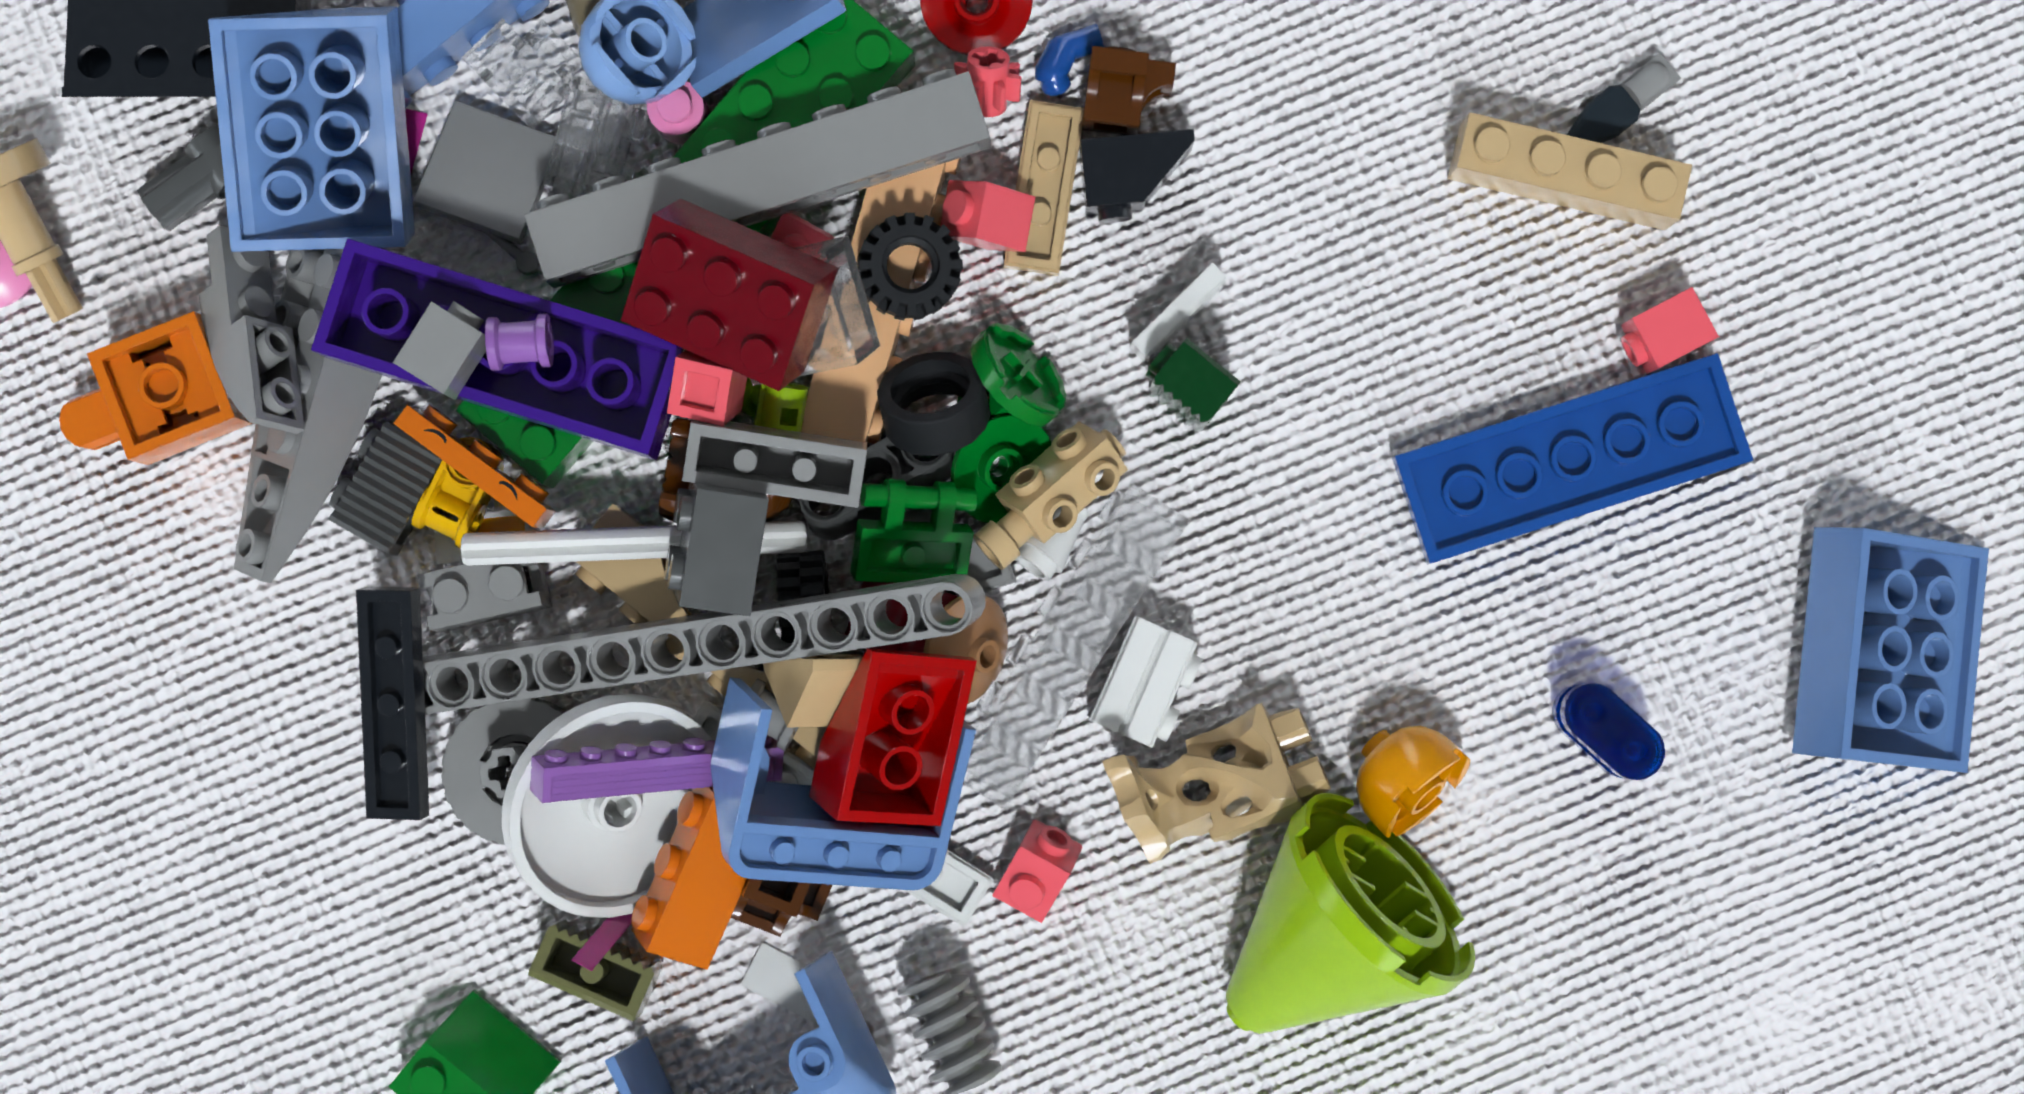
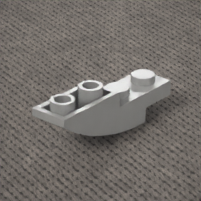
(245, 341)

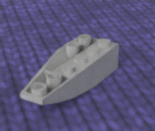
(293, 471)

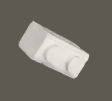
(1145, 681)

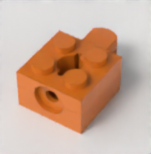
(153, 395)

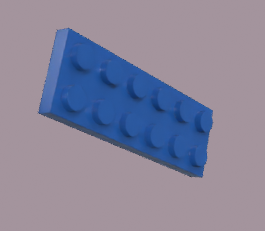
(1572, 458)

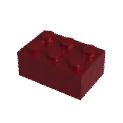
(729, 293)

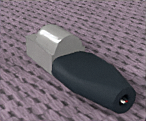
(1621, 104)

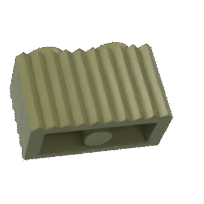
(617, 983)

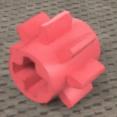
(992, 78)

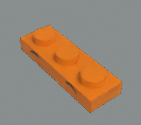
(477, 464)

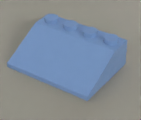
(313, 129)
(1890, 649)

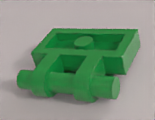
(910, 549)

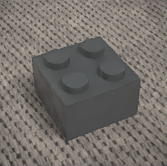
(717, 548)

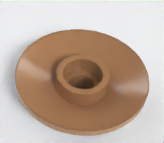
(983, 640)

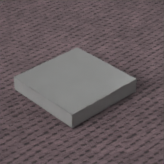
(486, 172)

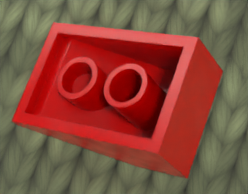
(894, 739)

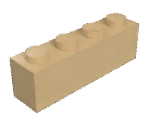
(1569, 171)

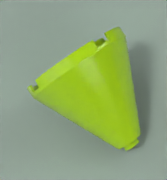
(1345, 926)

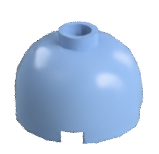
(637, 49)

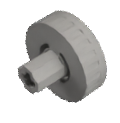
(481, 739)

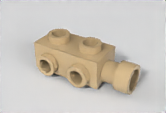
(1055, 479)

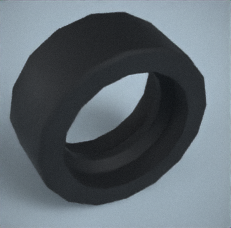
(936, 431)

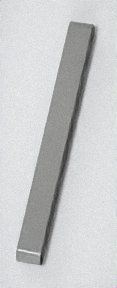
(701, 642)

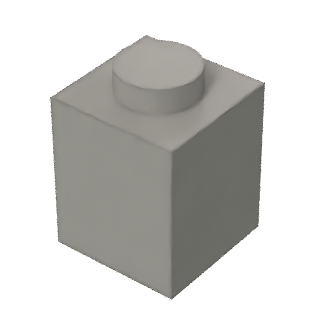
(444, 348)

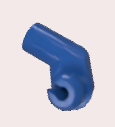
(1060, 55)

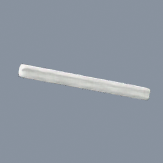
(604, 543)

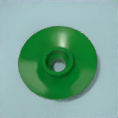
(1014, 444)

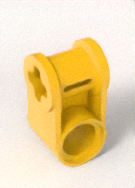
(454, 495)

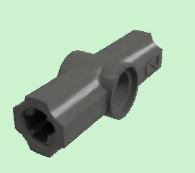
(188, 182)

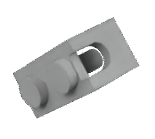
(483, 593)

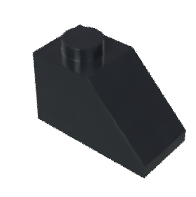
(1128, 170)

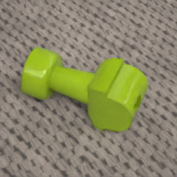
(775, 408)

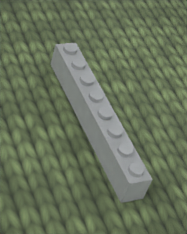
(765, 176)

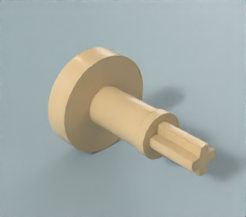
(26, 235)

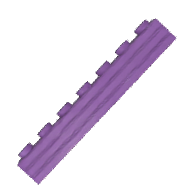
(631, 769)

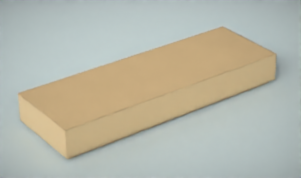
(1048, 174)

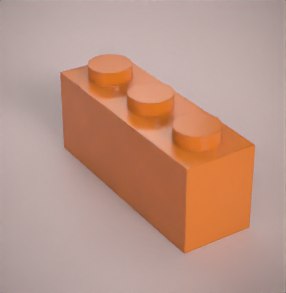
(691, 888)

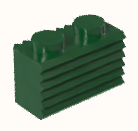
(1190, 383)

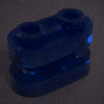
(1608, 731)

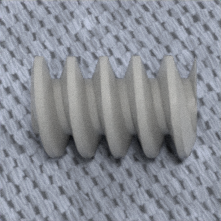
(951, 1031)

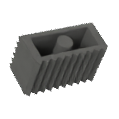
(384, 489)

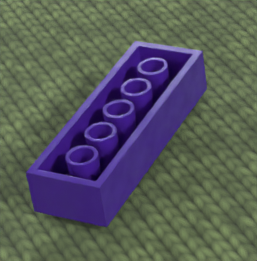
(604, 376)

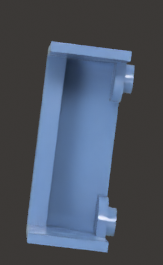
(786, 836)
(826, 1060)

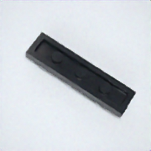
(392, 702)

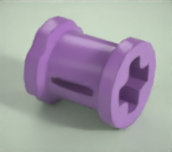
(519, 342)

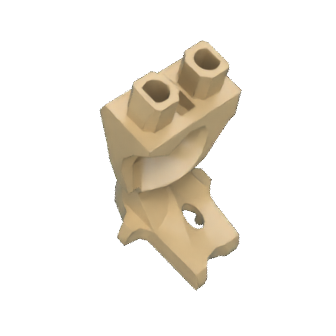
(1256, 776)

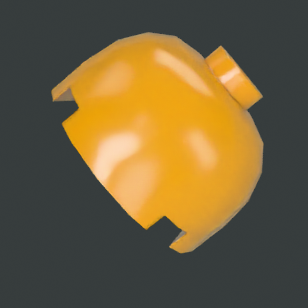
(1405, 776)

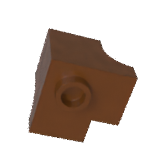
(1121, 87)
(772, 903)

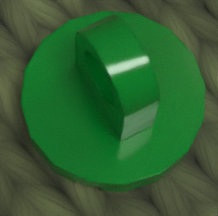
(1016, 377)

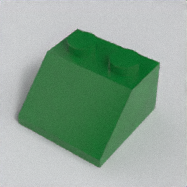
(477, 1054)

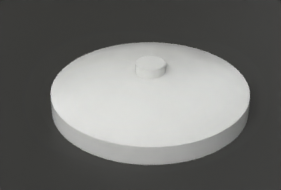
(595, 851)

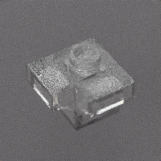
(526, 71)

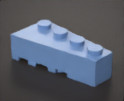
(442, 31)

